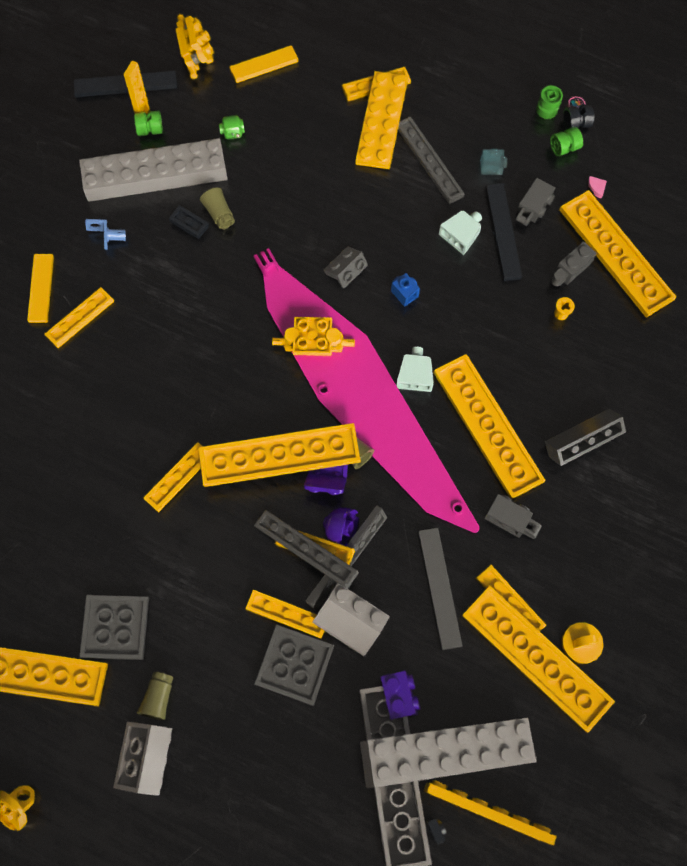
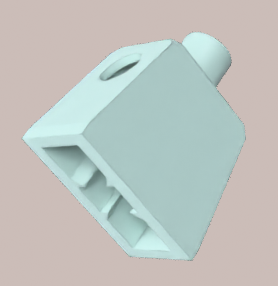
(461, 230)
(416, 372)

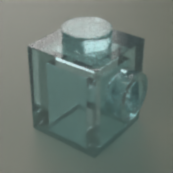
(493, 162)

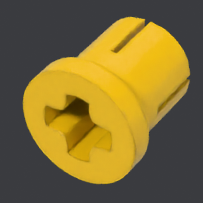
(561, 304)

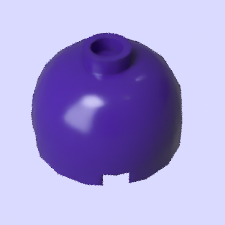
(341, 525)

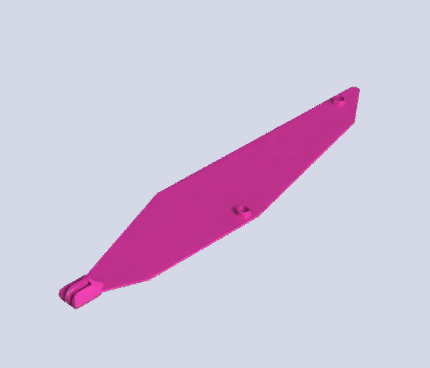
(366, 395)

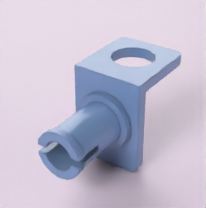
(109, 234)

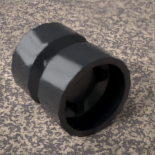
(581, 116)

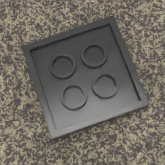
(114, 627)
(294, 665)

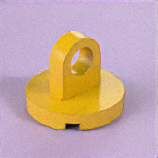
(582, 643)
(13, 810)

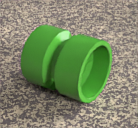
(549, 102)
(148, 123)
(566, 141)

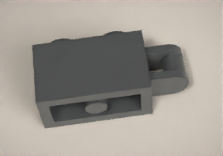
(535, 201)
(573, 264)
(512, 517)

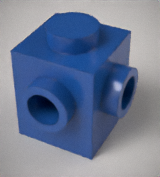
(405, 289)

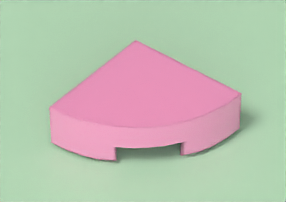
(597, 186)

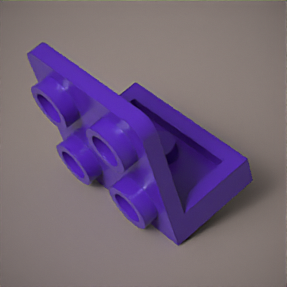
(327, 480)
(400, 695)

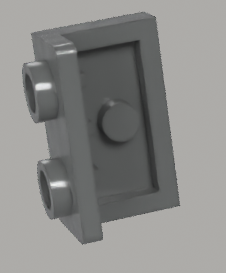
(346, 266)

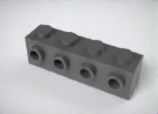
(585, 437)

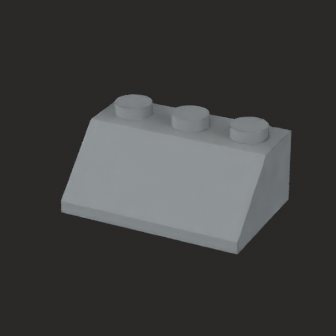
(351, 619)
(142, 758)

